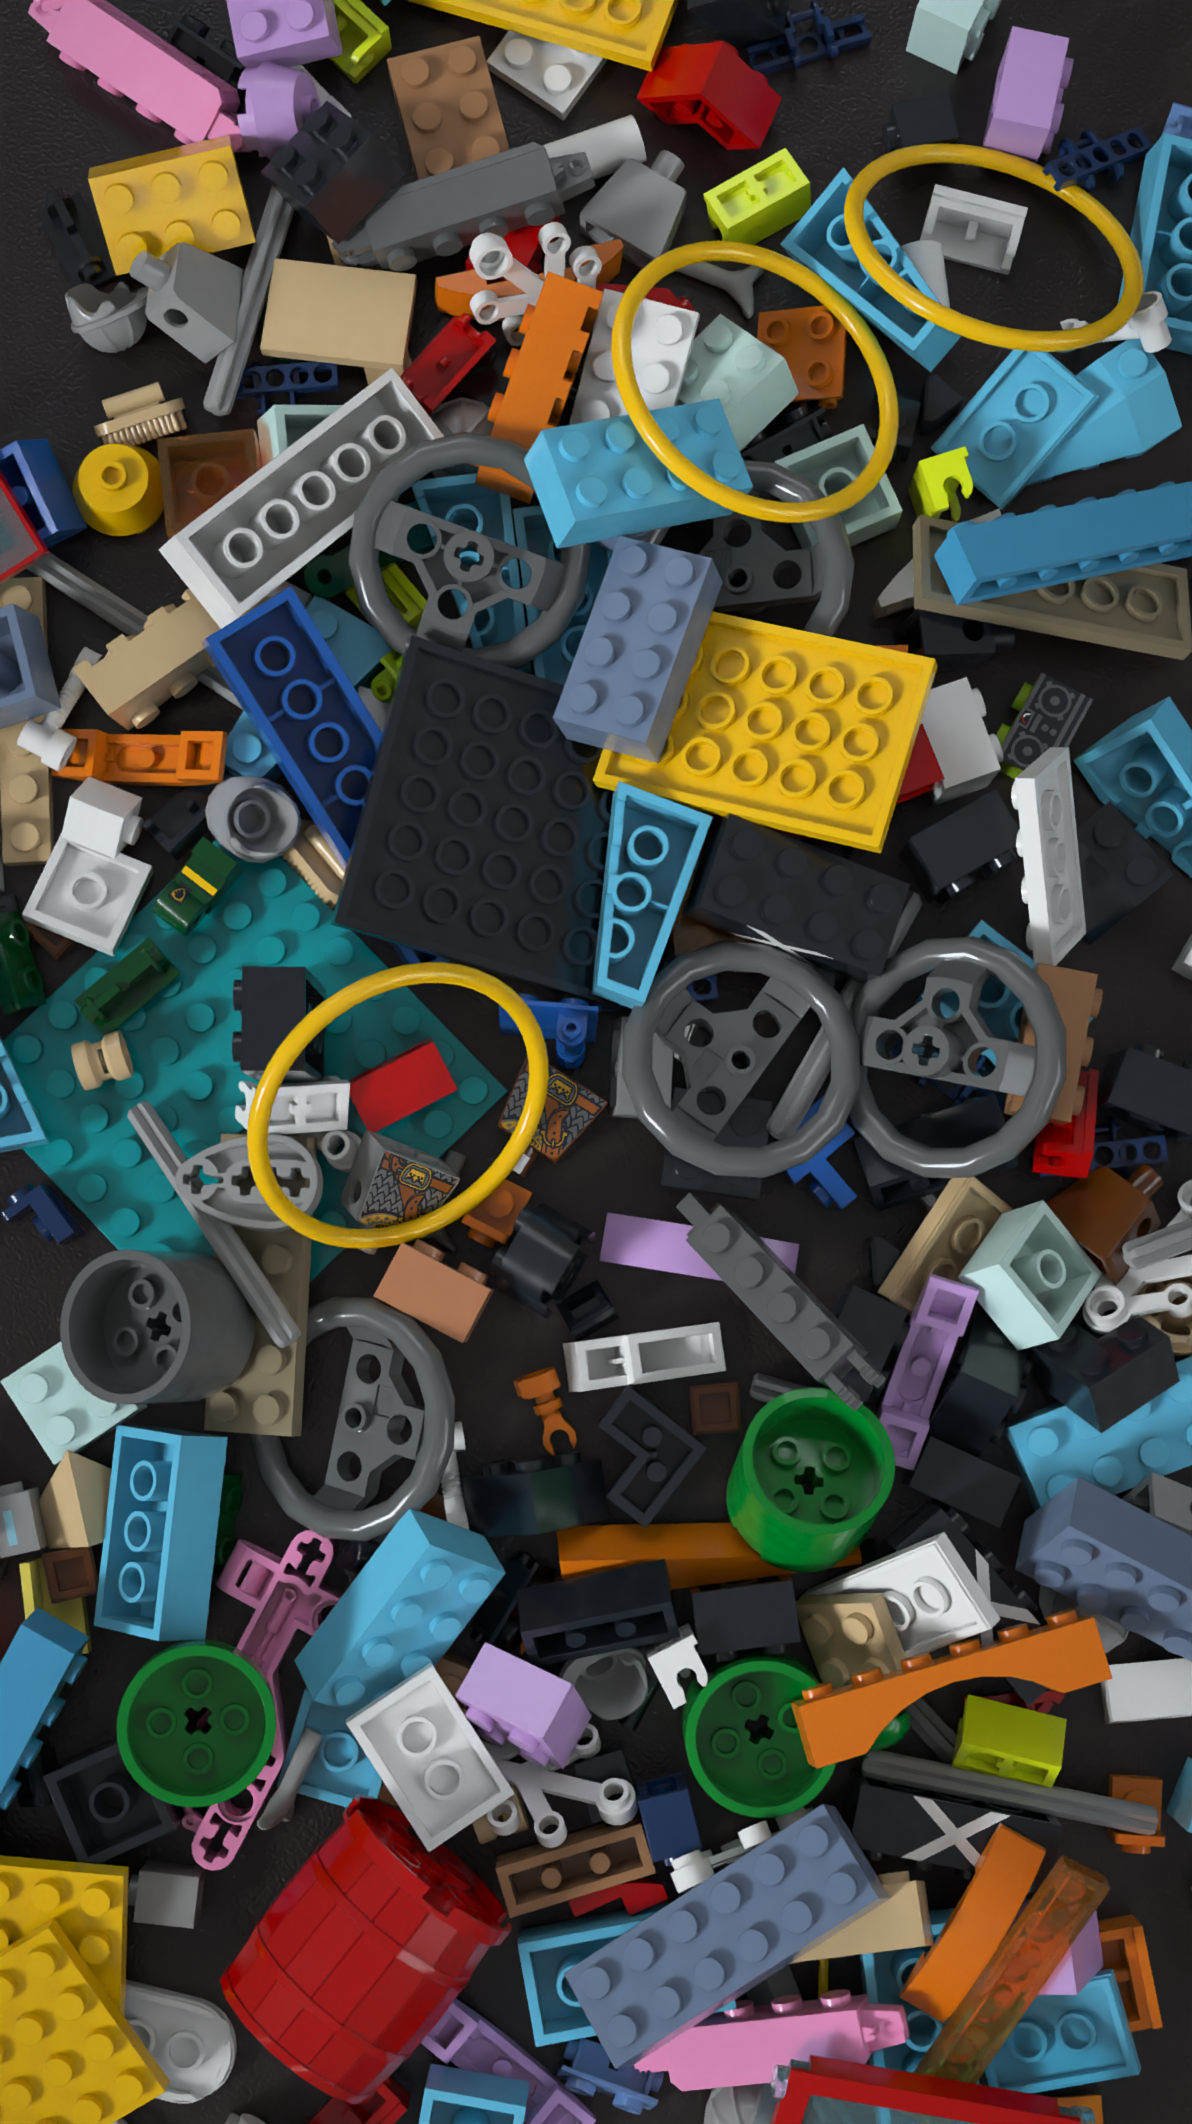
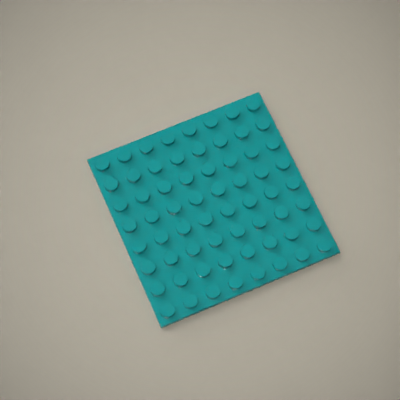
(187, 1066)

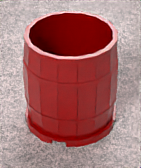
(362, 1952)

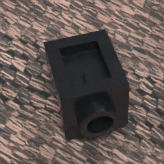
(908, 417)

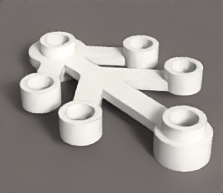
(493, 260)
(1123, 1295)
(534, 1780)
(698, 1866)

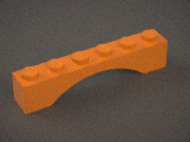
(850, 1718)

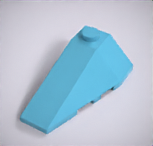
(1126, 421)
(1148, 776)

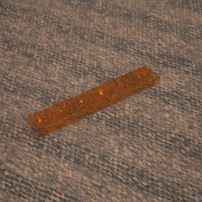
(1016, 1972)

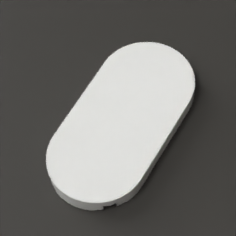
(185, 2037)

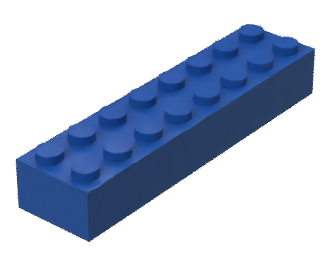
(305, 717)

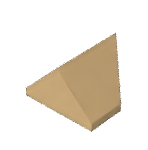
(76, 1503)

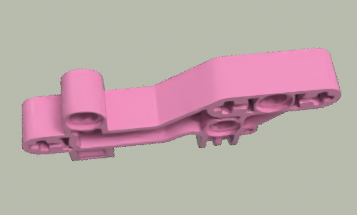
(283, 1605)

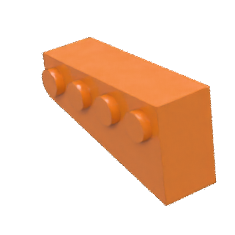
(541, 372)

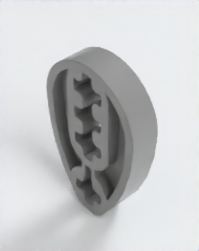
(230, 1163)

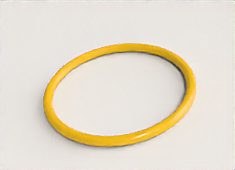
(962, 324)
(681, 466)
(322, 1016)

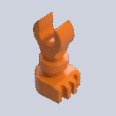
(540, 1386)

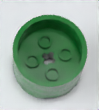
(832, 1449)
(198, 1764)
(744, 1772)

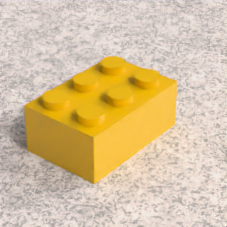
(170, 199)

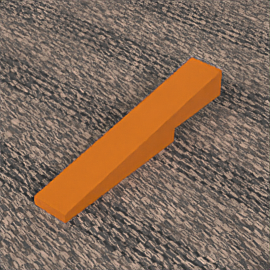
(692, 1551)

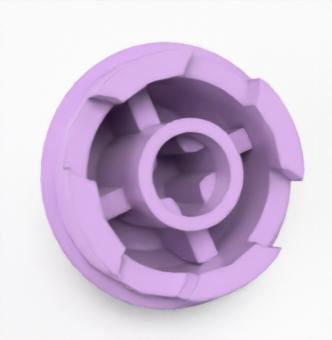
(276, 105)

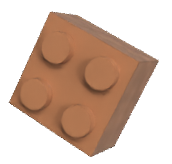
(434, 1290)

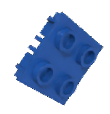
(567, 1022)

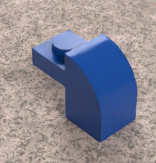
(827, 1183)

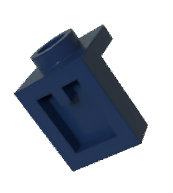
(52, 1216)

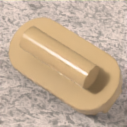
(140, 416)
(316, 863)

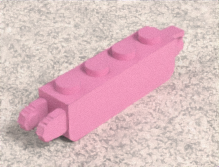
(142, 67)
(749, 2041)

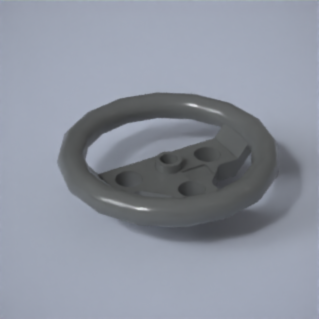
(385, 527)
(824, 567)
(785, 998)
(950, 1048)
(370, 1425)

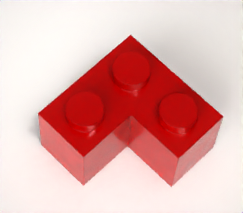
(713, 89)

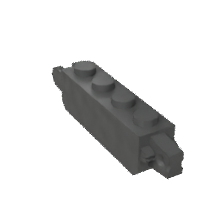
(458, 205)
(778, 1298)

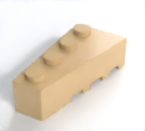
(154, 665)
(894, 1925)

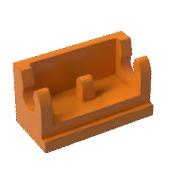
(1127, 1953)

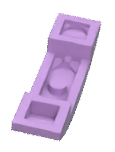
(664, 1247)
(922, 1364)
(483, 2048)

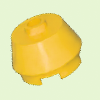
(119, 489)

